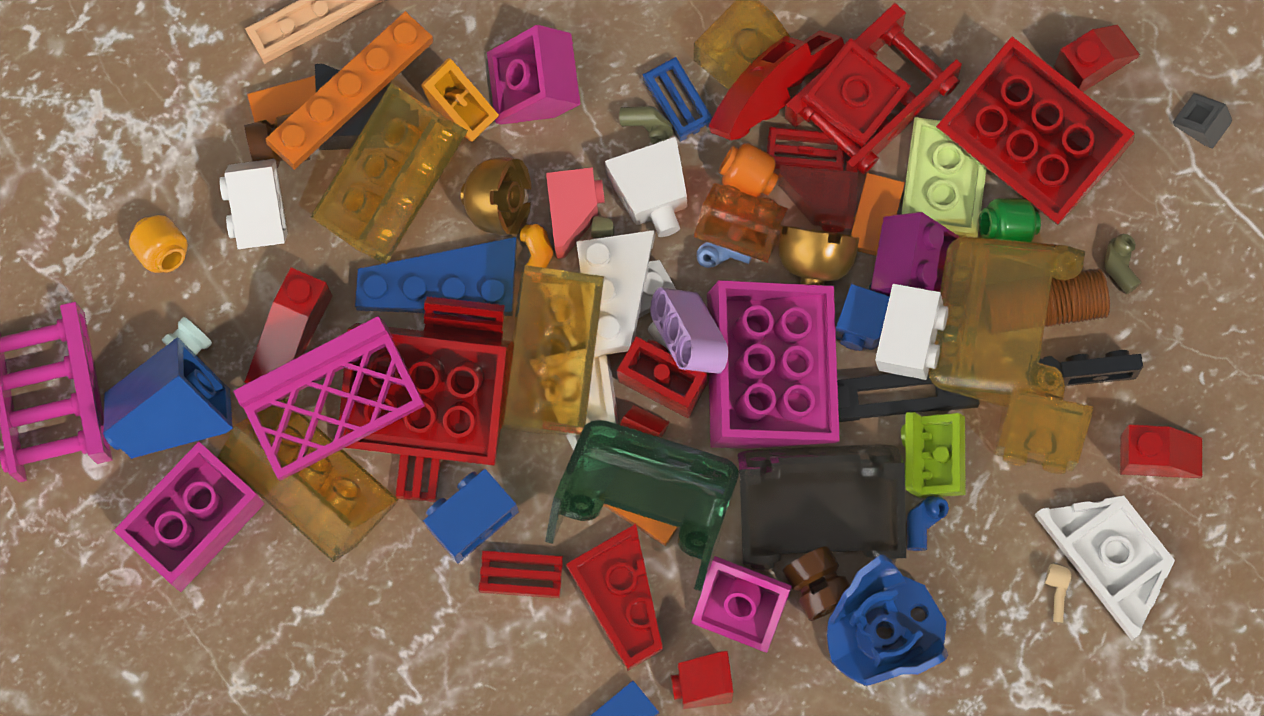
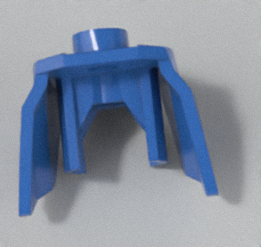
(885, 600)

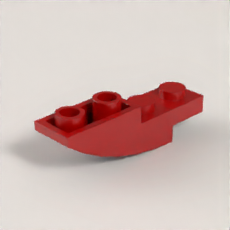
(764, 84)

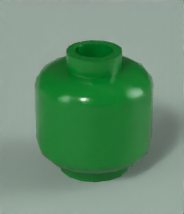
(1010, 220)

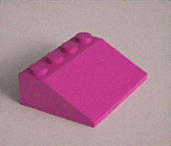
(778, 366)

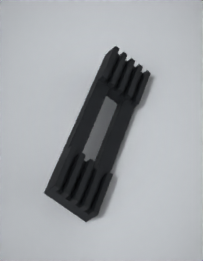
(851, 410)

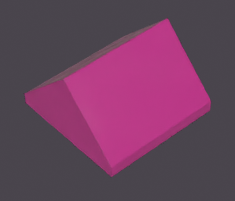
(741, 604)

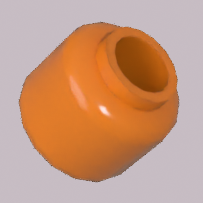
(749, 170)

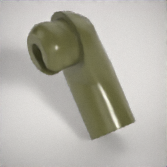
(648, 117)
(1118, 260)

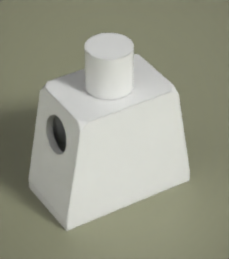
(650, 185)

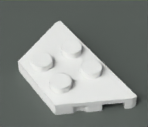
(1113, 555)

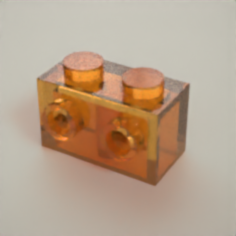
(740, 222)

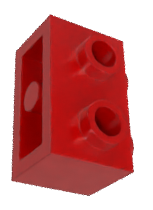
(655, 374)

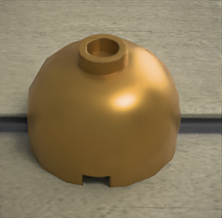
(496, 195)
(816, 254)

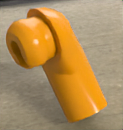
(538, 244)

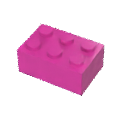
(189, 516)

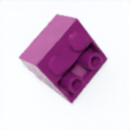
(911, 253)

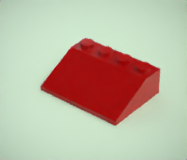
(1036, 131)
(462, 394)

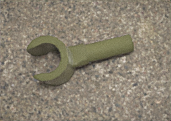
(602, 227)

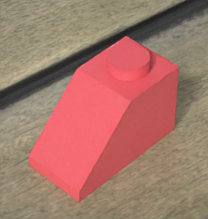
(572, 205)

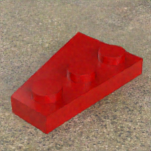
(620, 596)

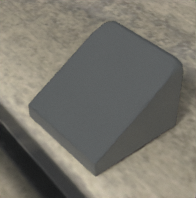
(1204, 120)

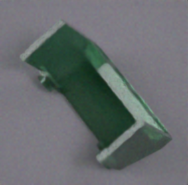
(651, 480)

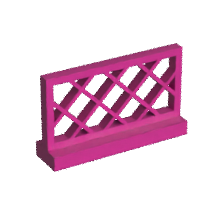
(313, 367)

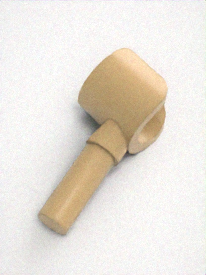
(1058, 577)

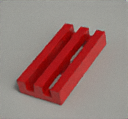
(804, 151)
(464, 324)
(416, 493)
(521, 558)

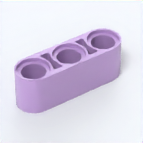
(689, 330)

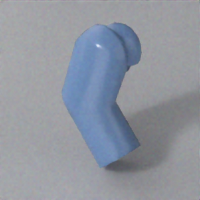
(711, 255)

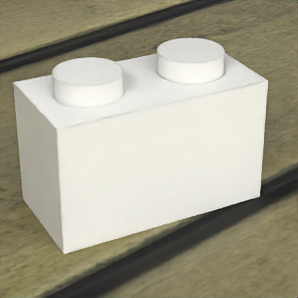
(254, 204)
(910, 332)

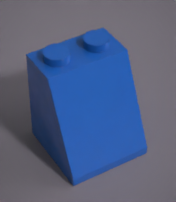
(166, 404)

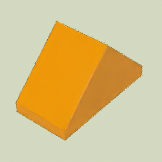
(458, 99)

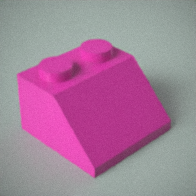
(533, 76)

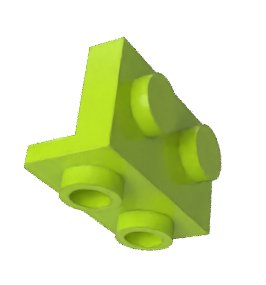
(934, 454)

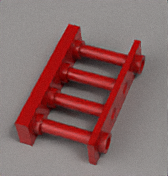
(885, 30)

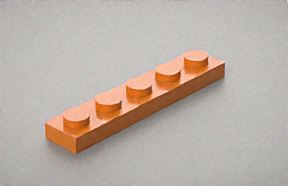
(349, 90)

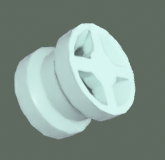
(189, 335)

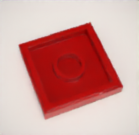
(856, 92)

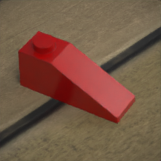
(290, 322)

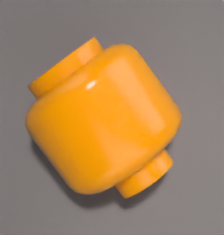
(158, 244)

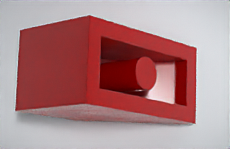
(1095, 56)
(1160, 452)
(704, 681)

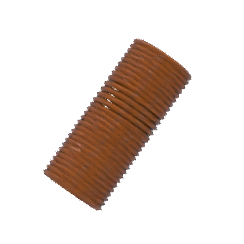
(1080, 298)

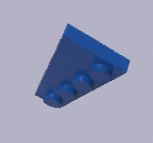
(469, 274)

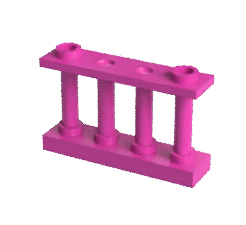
(84, 403)

